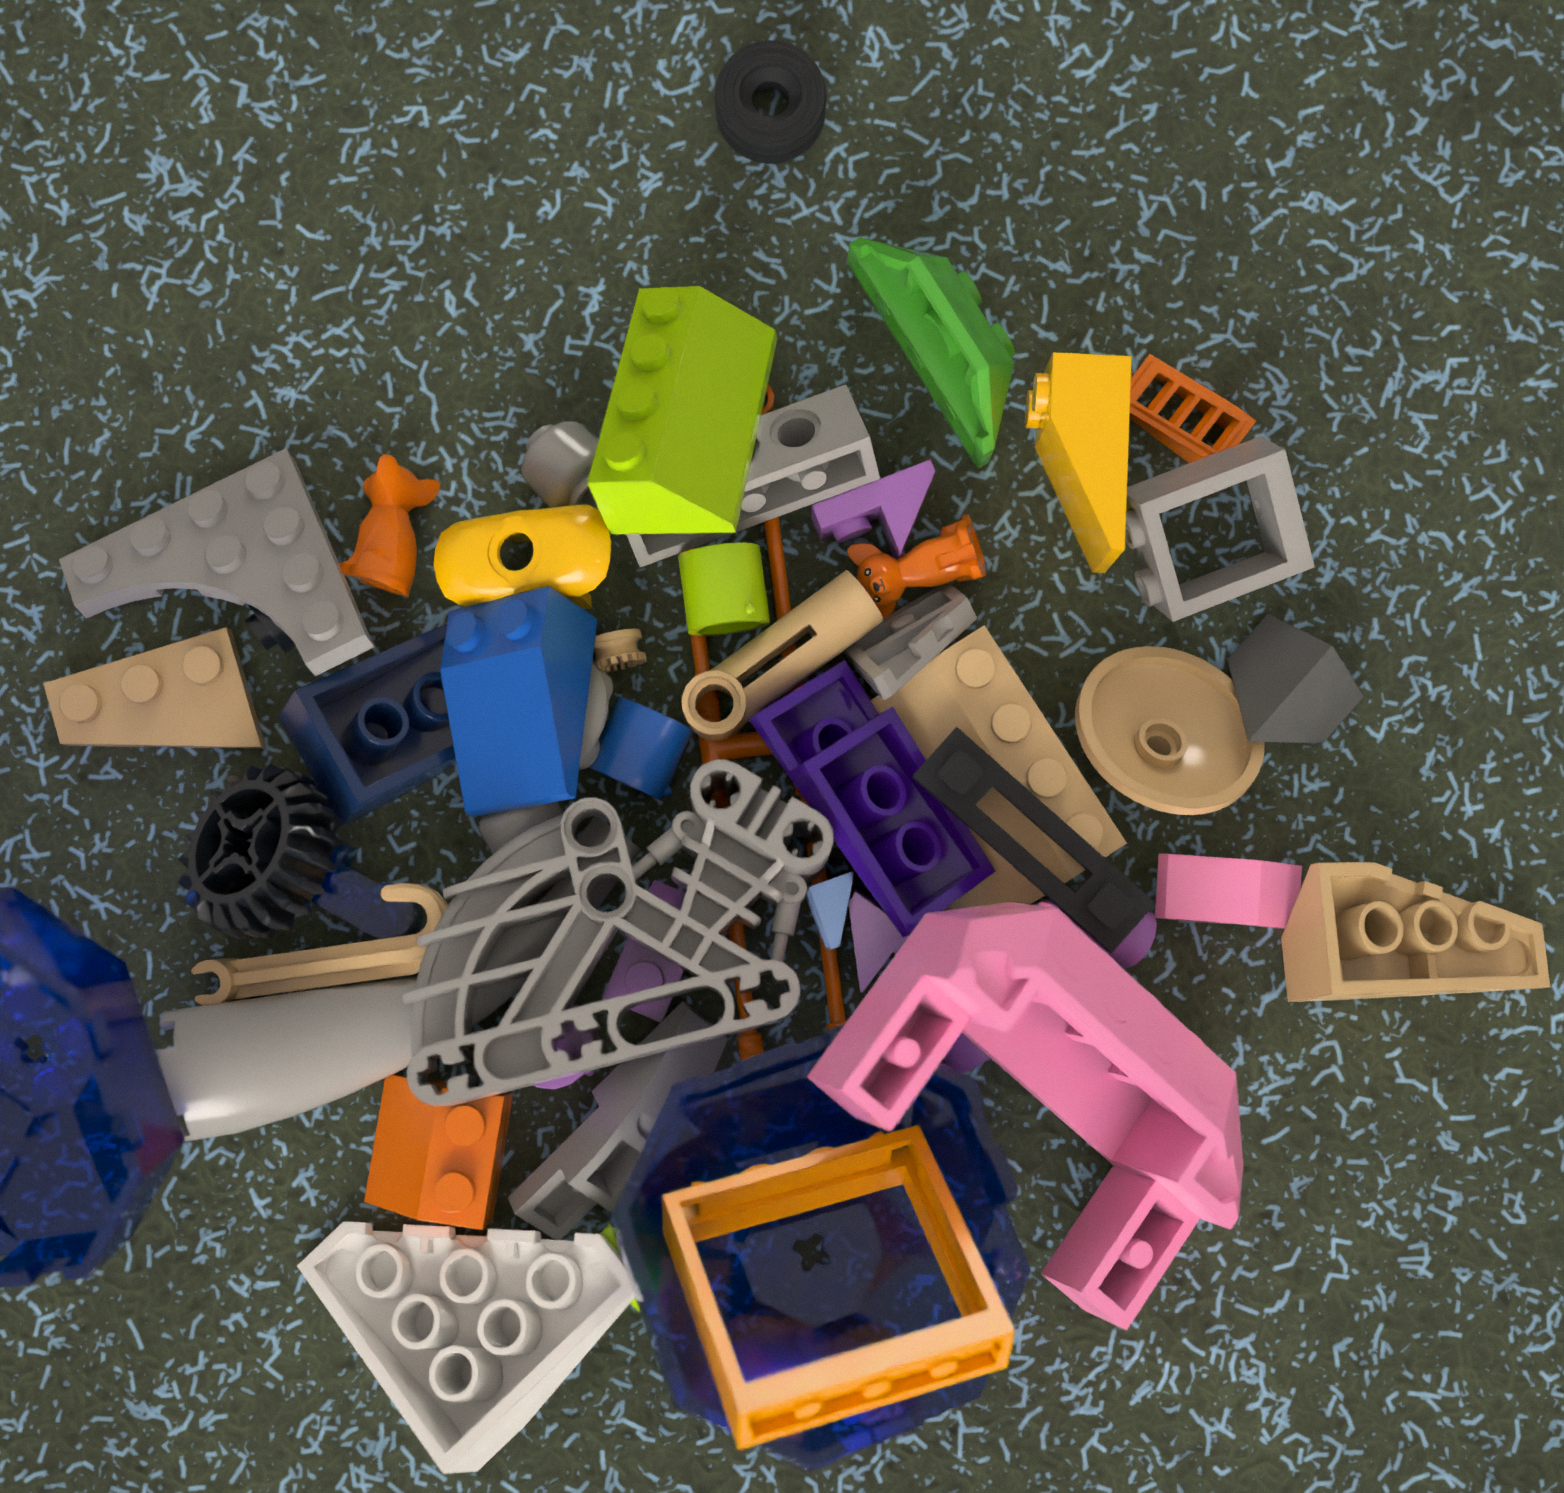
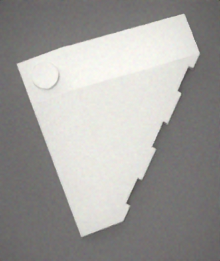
(468, 1325)

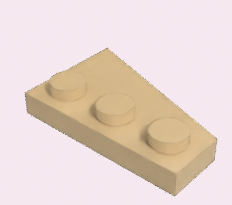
(160, 698)

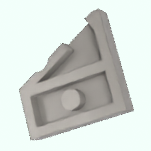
(910, 639)

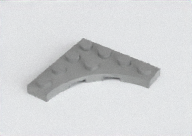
(237, 542)

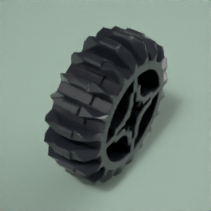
(260, 852)

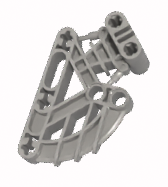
(738, 861)

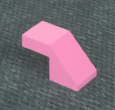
(1226, 890)

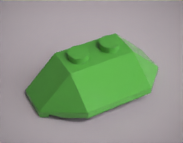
(942, 335)

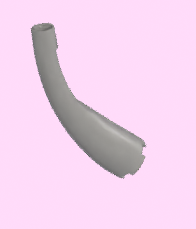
(303, 1049)

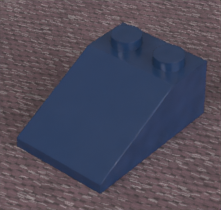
(375, 726)

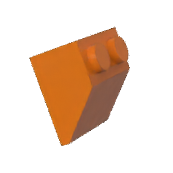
(438, 1159)

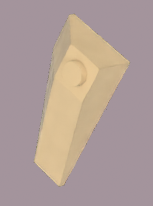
(1386, 936)

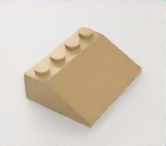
(984, 698)

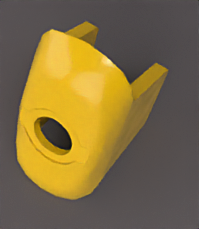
(568, 555)

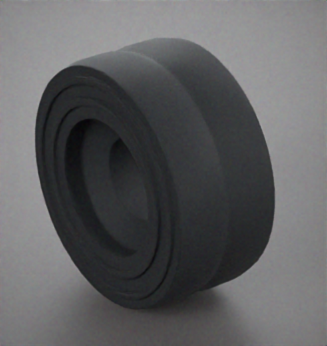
(778, 67)

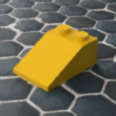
(1083, 444)

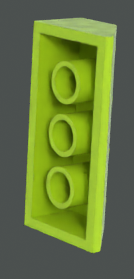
(682, 415)

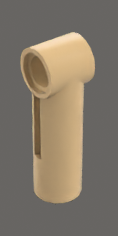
(834, 619)

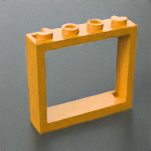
(869, 1374)

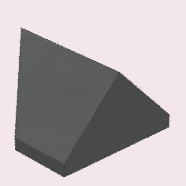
(1290, 684)

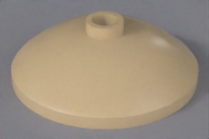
(1170, 706)

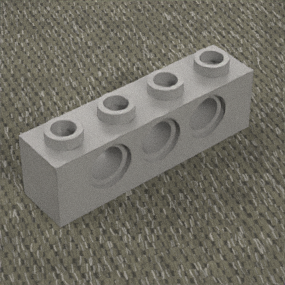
(797, 460)

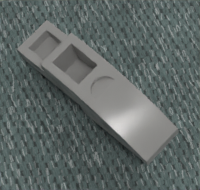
(604, 1149)

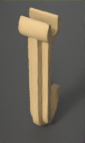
(328, 964)

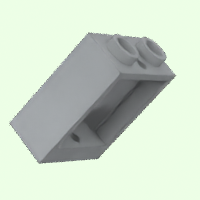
(1276, 511)

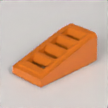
(1214, 407)

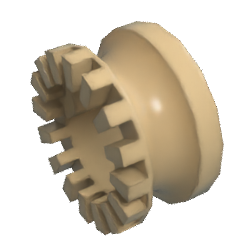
(618, 648)

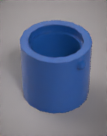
(641, 748)

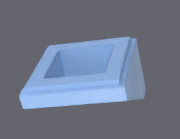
(829, 907)

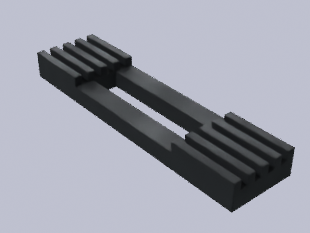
(1103, 905)

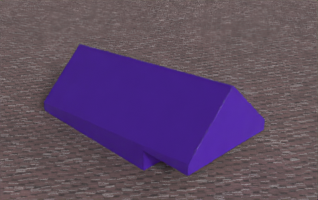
(860, 778)

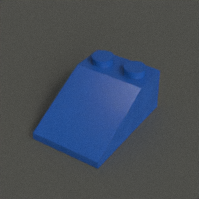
(517, 698)

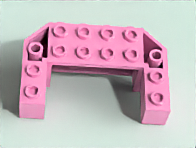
(1088, 1050)

